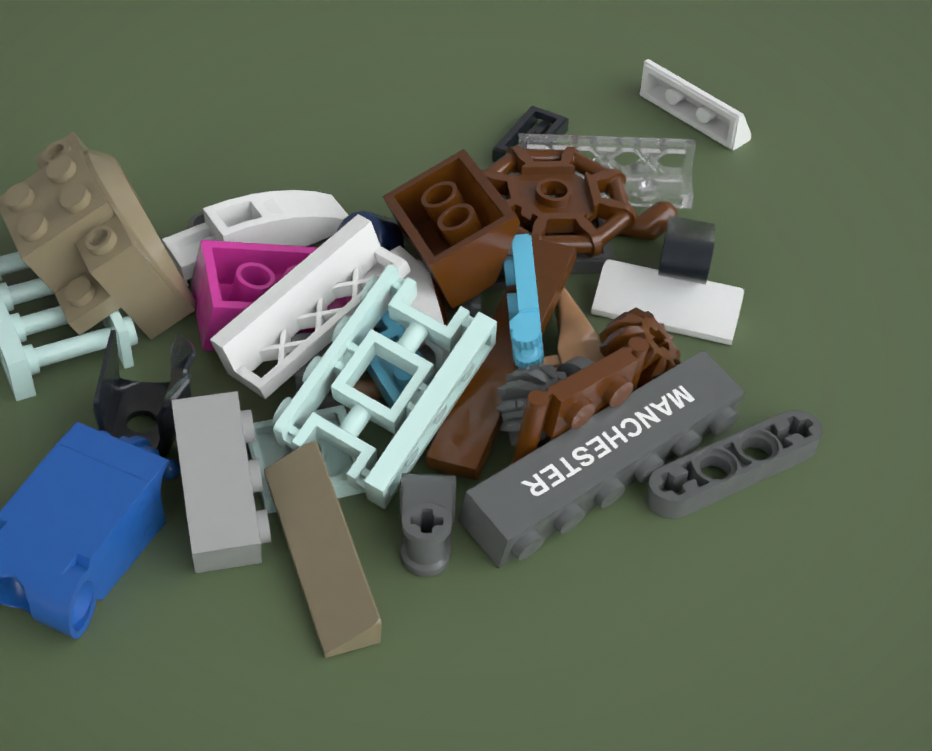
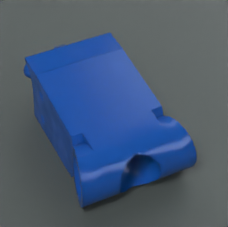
(80, 525)

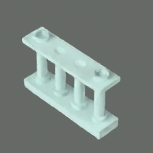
(24, 361)

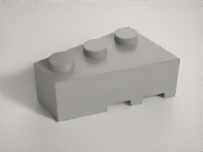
(220, 481)

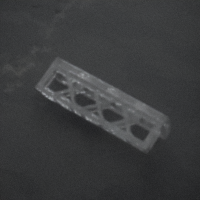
(646, 178)

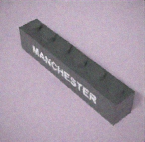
(598, 461)

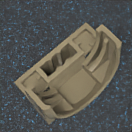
(93, 241)

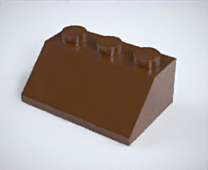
(455, 226)

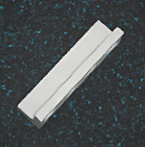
(301, 303)

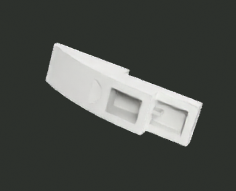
(259, 218)

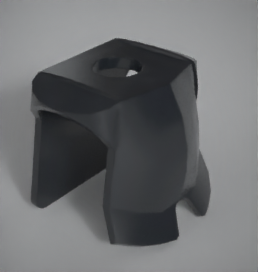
(122, 399)

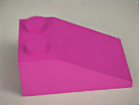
(235, 276)

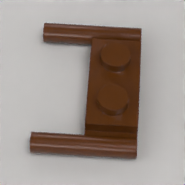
(581, 396)

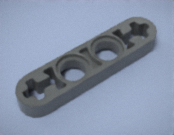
(729, 456)

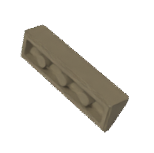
(323, 552)

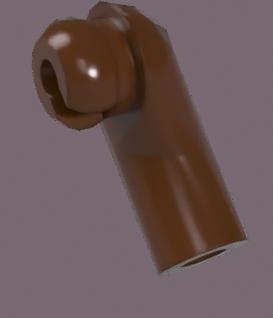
(652, 221)

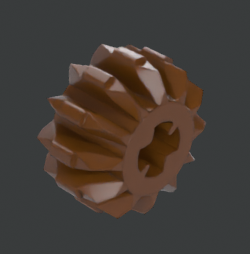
(662, 352)

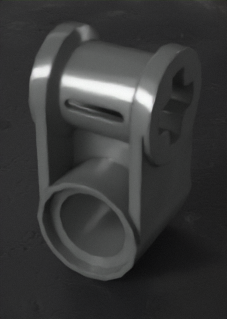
(426, 522)

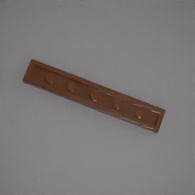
(474, 422)

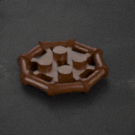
(575, 200)

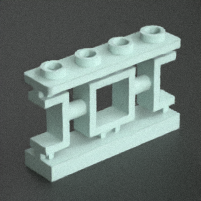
(423, 405)

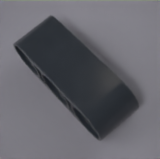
(687, 249)

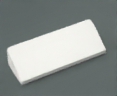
(694, 106)
(682, 305)

